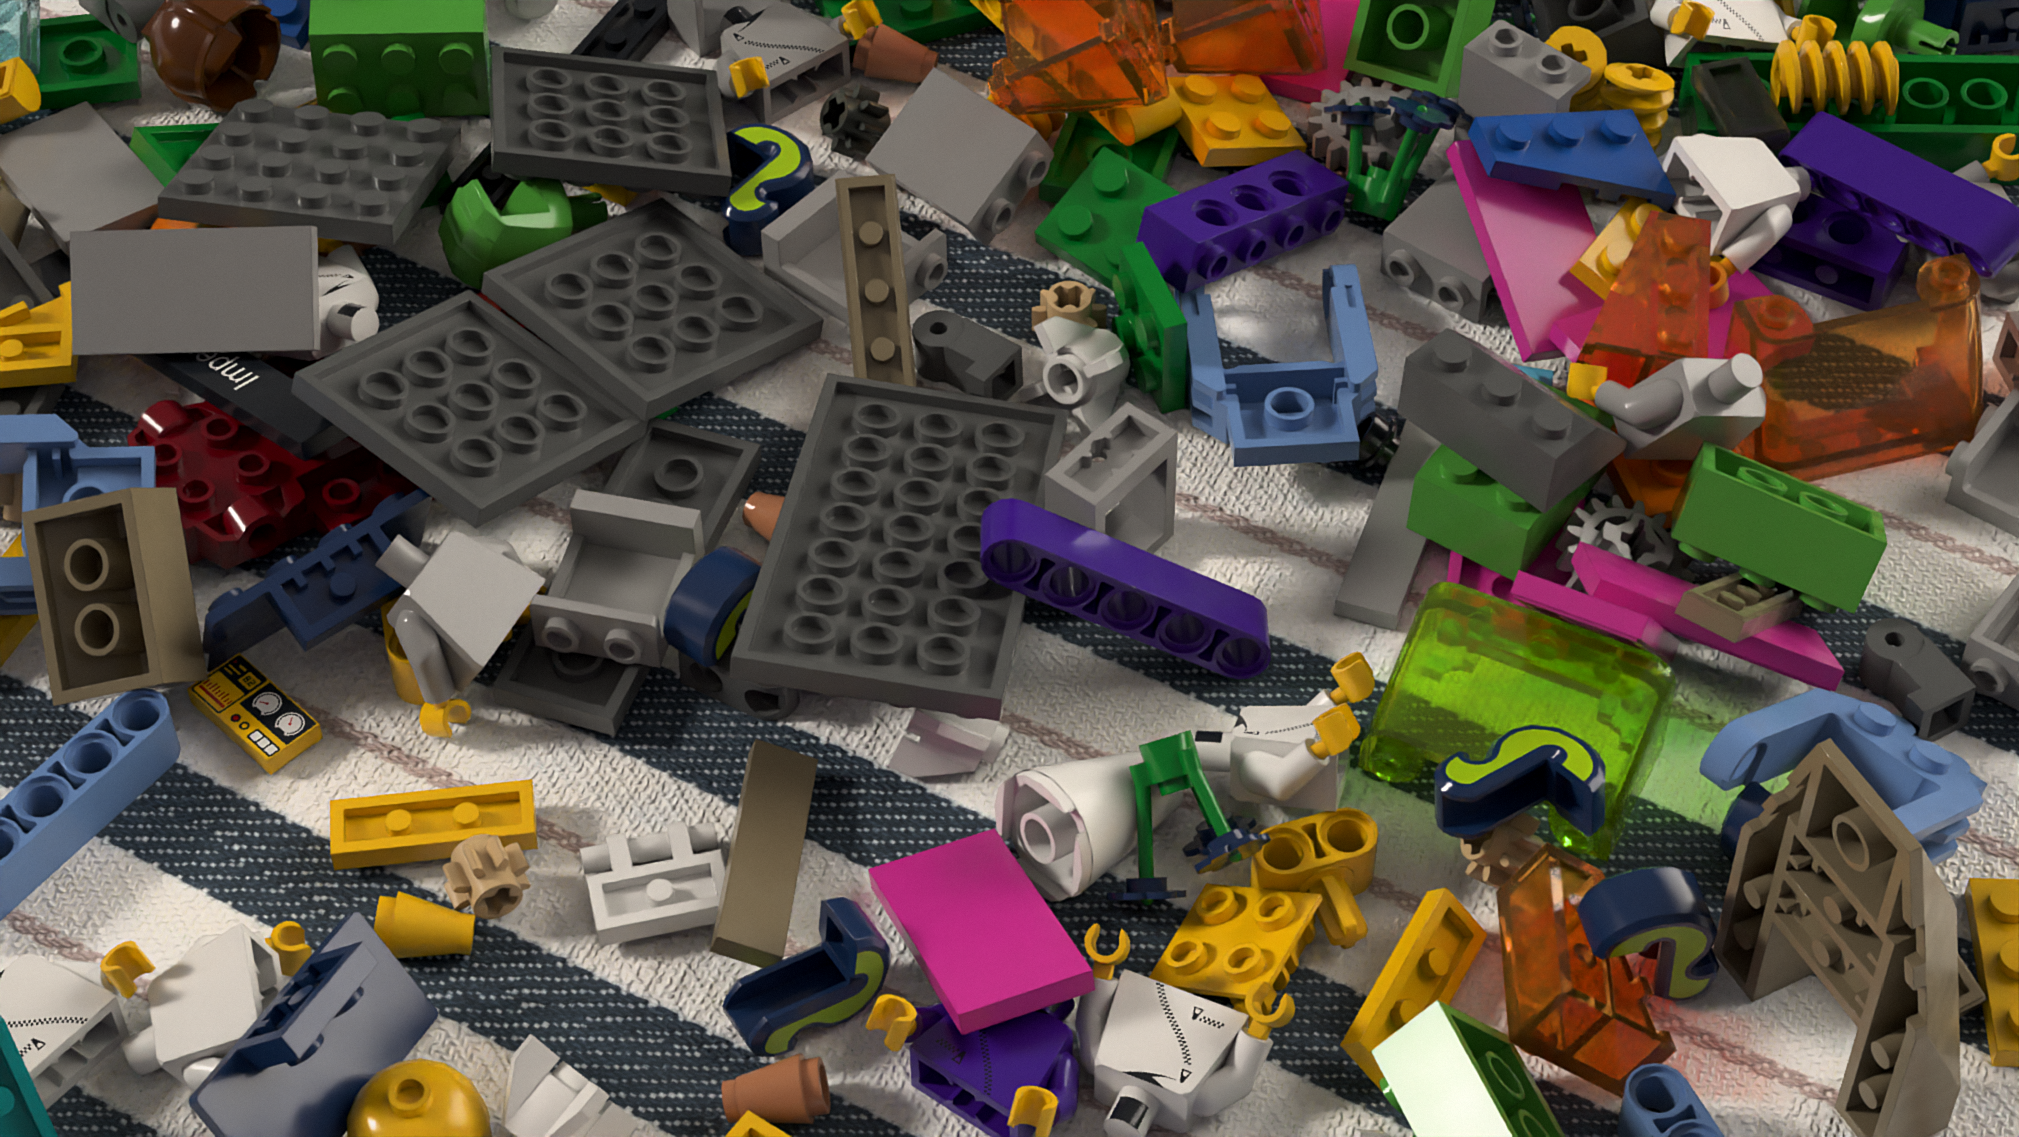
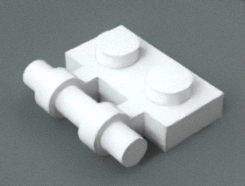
(657, 895)

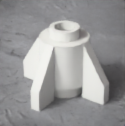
(1081, 371)
(947, 744)
(557, 1102)

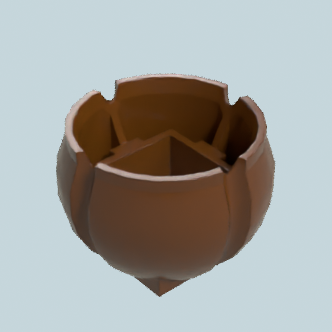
(213, 49)

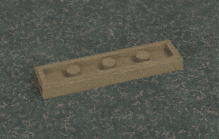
(875, 279)
(1739, 607)
(764, 855)

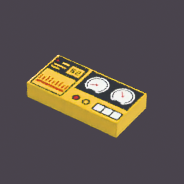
(255, 713)

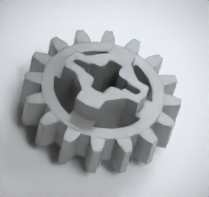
(1379, 142)
(1624, 534)

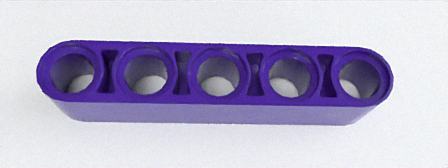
(1905, 193)
(1124, 588)

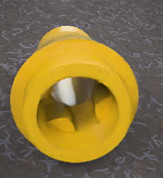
(422, 928)

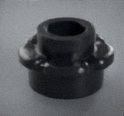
(1377, 440)

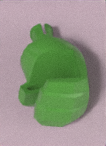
(1891, 21)
(536, 215)

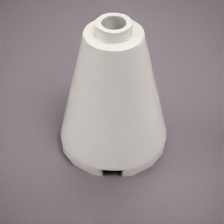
(1074, 820)

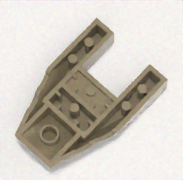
(1849, 894)

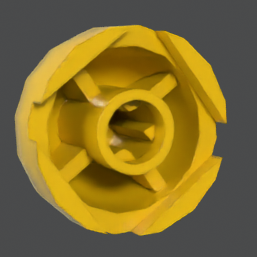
(419, 1101)

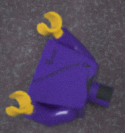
(996, 1078)

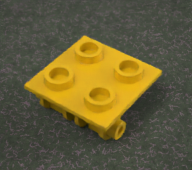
(1238, 940)

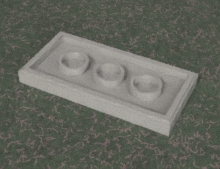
(78, 175)
(195, 290)

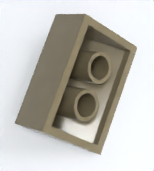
(114, 594)

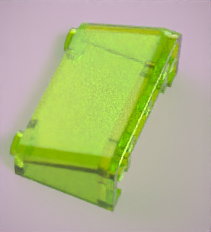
(1494, 667)

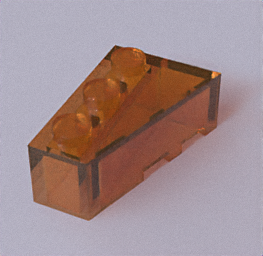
(1657, 302)
(1558, 994)

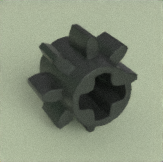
(854, 120)

